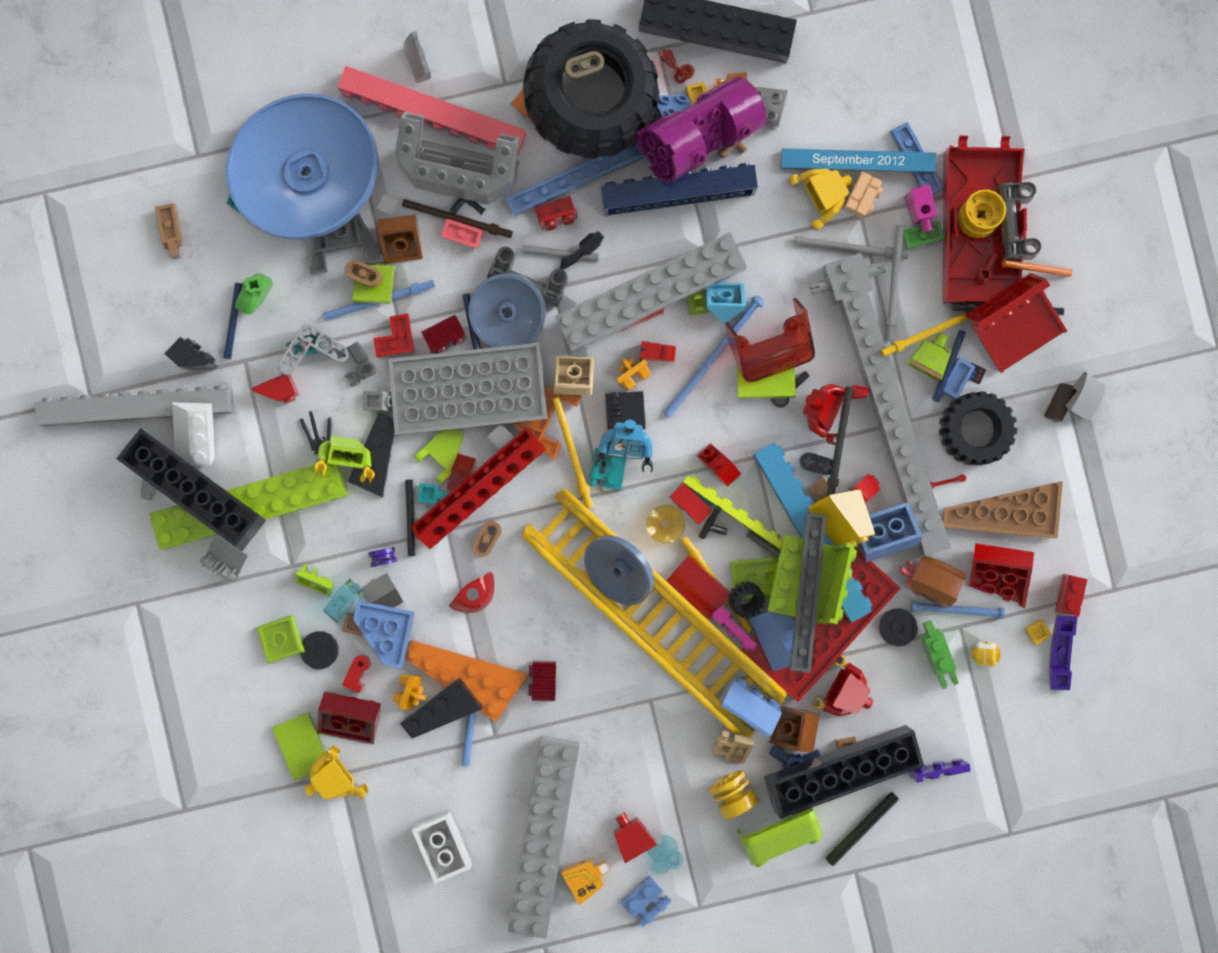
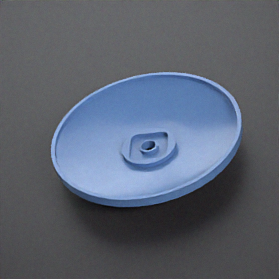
(284, 141)

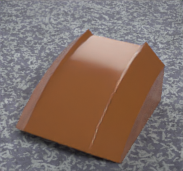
(937, 581)

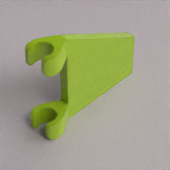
(444, 450)

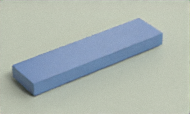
(907, 142)

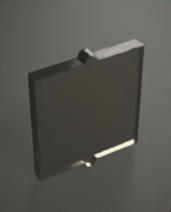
(382, 592)

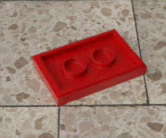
(698, 587)

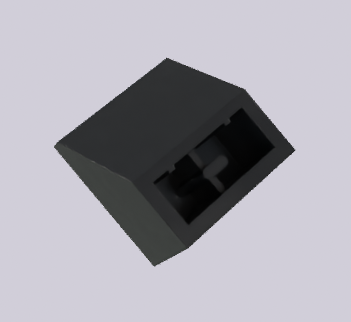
(187, 355)

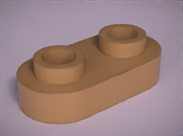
(364, 275)
(486, 538)

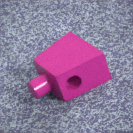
(918, 200)

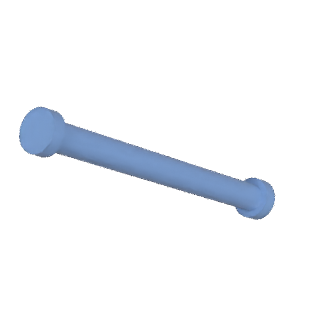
(1000, 613)

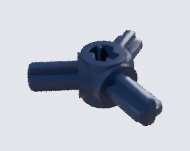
(786, 759)

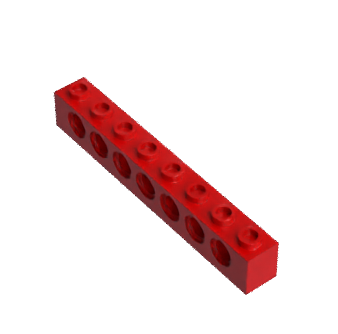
(478, 488)

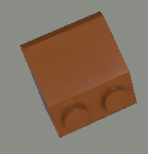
(400, 238)
(796, 729)

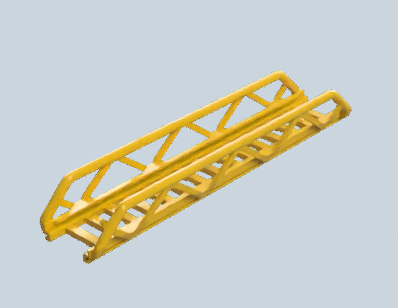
(662, 657)

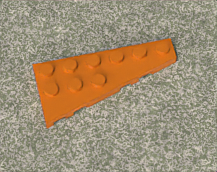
(489, 683)

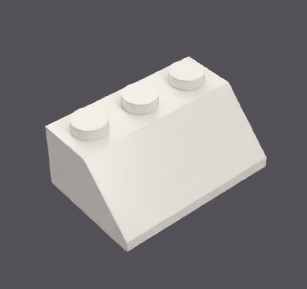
(194, 432)

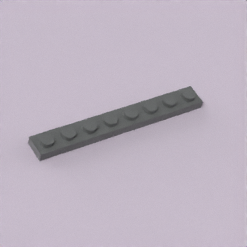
(808, 592)

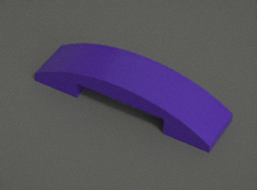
(1061, 651)

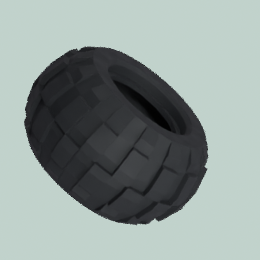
(576, 130)

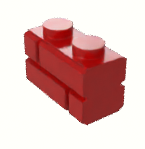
(1071, 595)

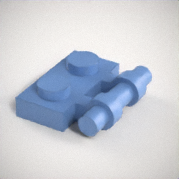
(642, 897)

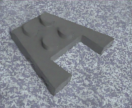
(348, 236)

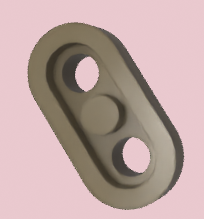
(583, 65)

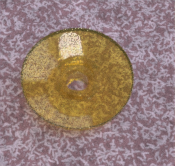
(676, 524)

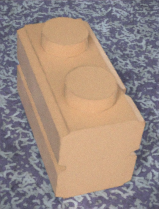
(862, 195)

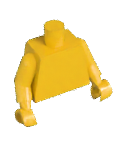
(825, 190)
(332, 778)

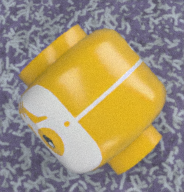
(986, 654)

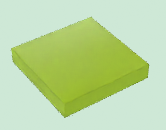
(380, 294)
(280, 639)

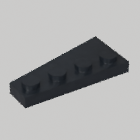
(380, 445)

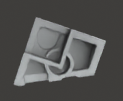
(416, 57)

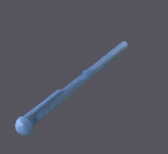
(757, 302)

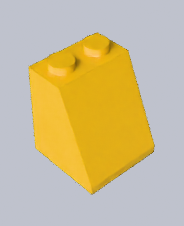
(846, 517)

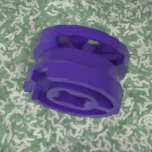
(382, 555)

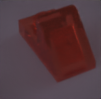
(461, 470)

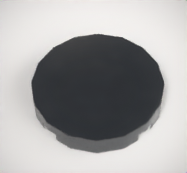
(898, 627)
(320, 650)

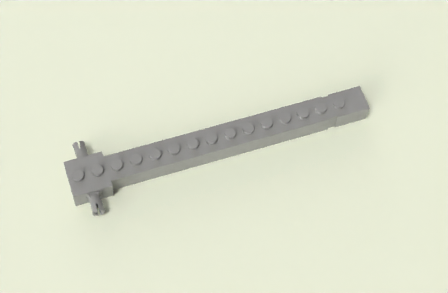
(849, 285)

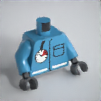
(625, 441)

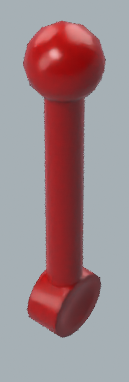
(961, 478)

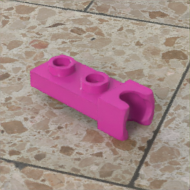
(724, 618)

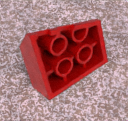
(1002, 572)

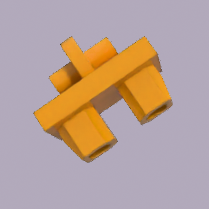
(641, 369)
(412, 692)

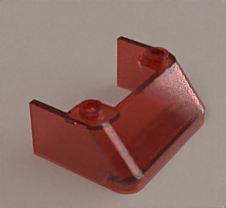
(776, 353)

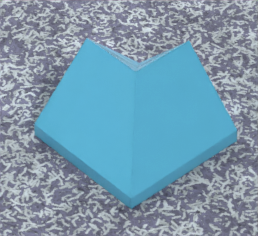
(726, 300)

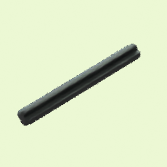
(879, 811)

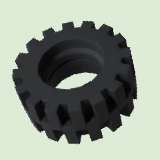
(740, 592)

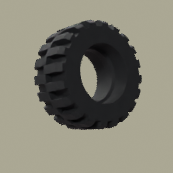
(1001, 419)

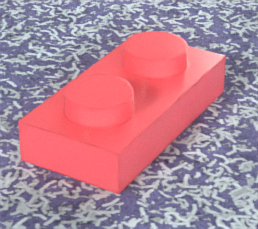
(462, 233)

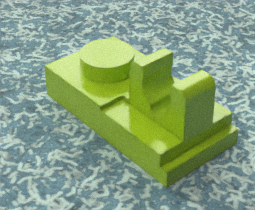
(697, 304)
(312, 581)

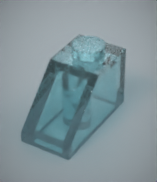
(343, 600)

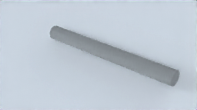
(556, 252)

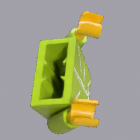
(344, 452)

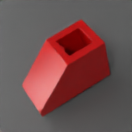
(719, 465)

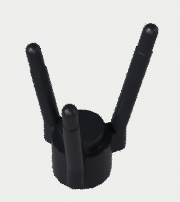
(315, 443)

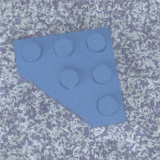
(385, 630)

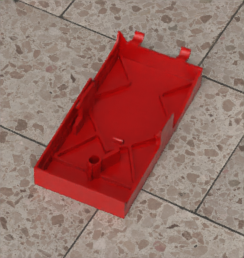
(972, 264)

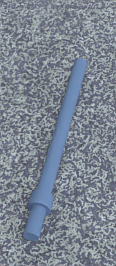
(414, 289)

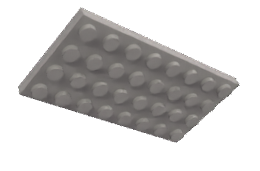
(467, 389)

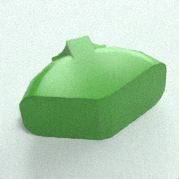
(253, 293)

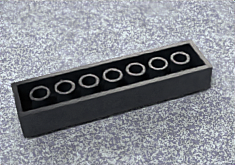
(720, 27)
(191, 489)
(843, 771)

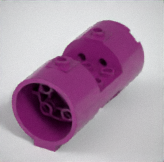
(717, 119)

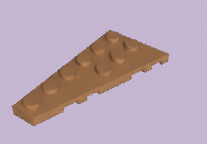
(1018, 513)

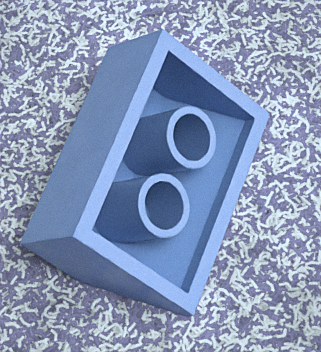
(775, 637)
(750, 705)

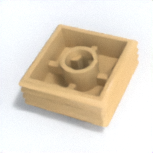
(573, 385)

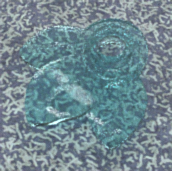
(663, 852)

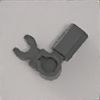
(366, 368)

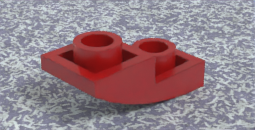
(690, 503)

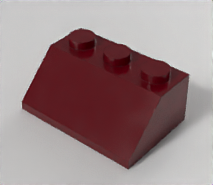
(348, 717)

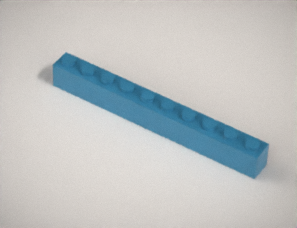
(796, 506)

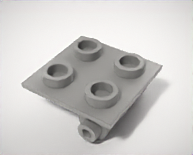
(774, 103)
(224, 559)

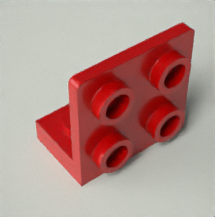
(556, 213)

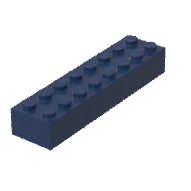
(689, 189)

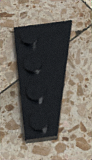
(447, 706)

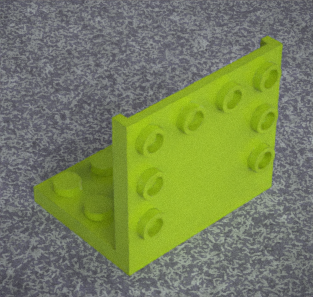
(833, 580)

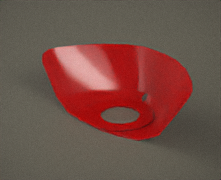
(485, 587)

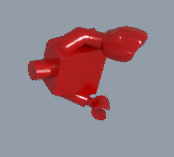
(824, 405)

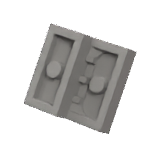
(1087, 397)

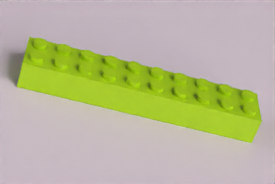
(266, 497)

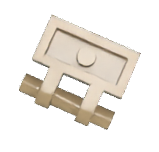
(735, 748)

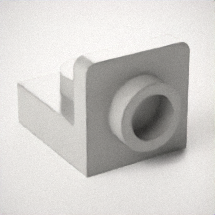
(377, 401)

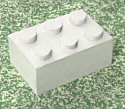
(442, 847)

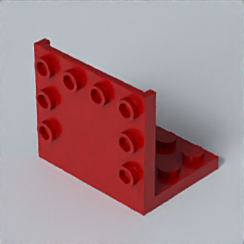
(1016, 321)

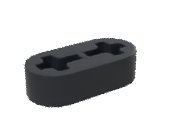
(818, 459)

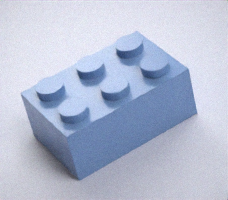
(894, 531)

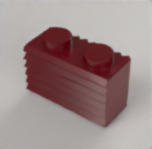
(444, 334)
(543, 681)

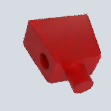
(632, 837)

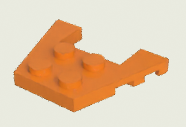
(539, 427)

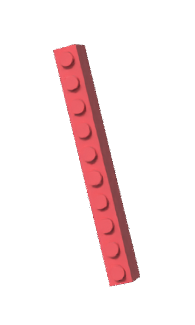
(436, 111)

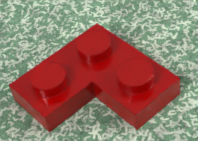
(400, 341)

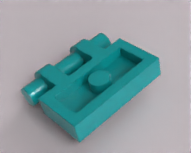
(613, 472)

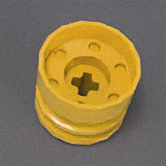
(984, 204)
(735, 797)

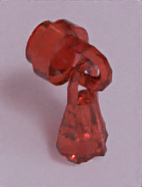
(686, 69)

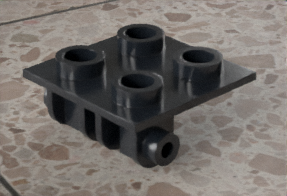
(625, 407)

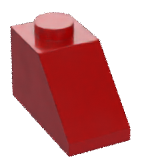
(279, 388)
(867, 485)

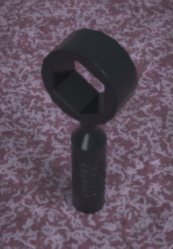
(798, 382)

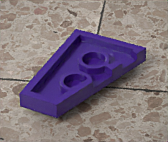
(933, 772)

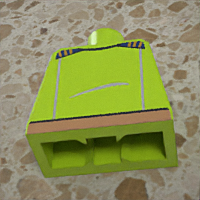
(931, 357)

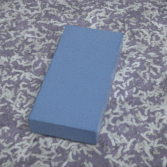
(958, 378)

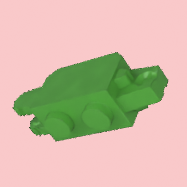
(938, 654)

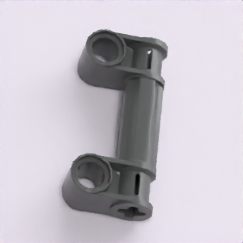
(1015, 248)
(552, 288)

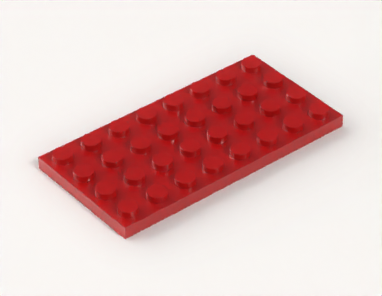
(832, 639)

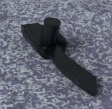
(587, 246)

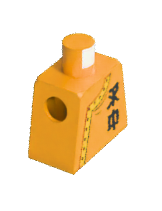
(584, 878)

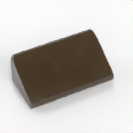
(1057, 408)

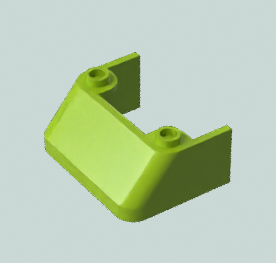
(781, 837)

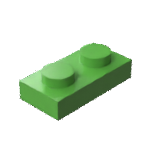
(914, 237)

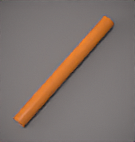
(1037, 268)

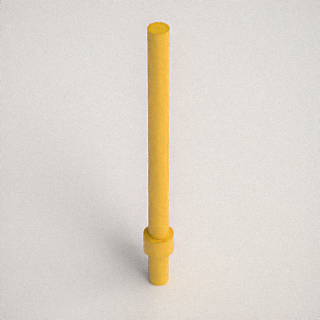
(900, 345)
(583, 488)
(696, 555)

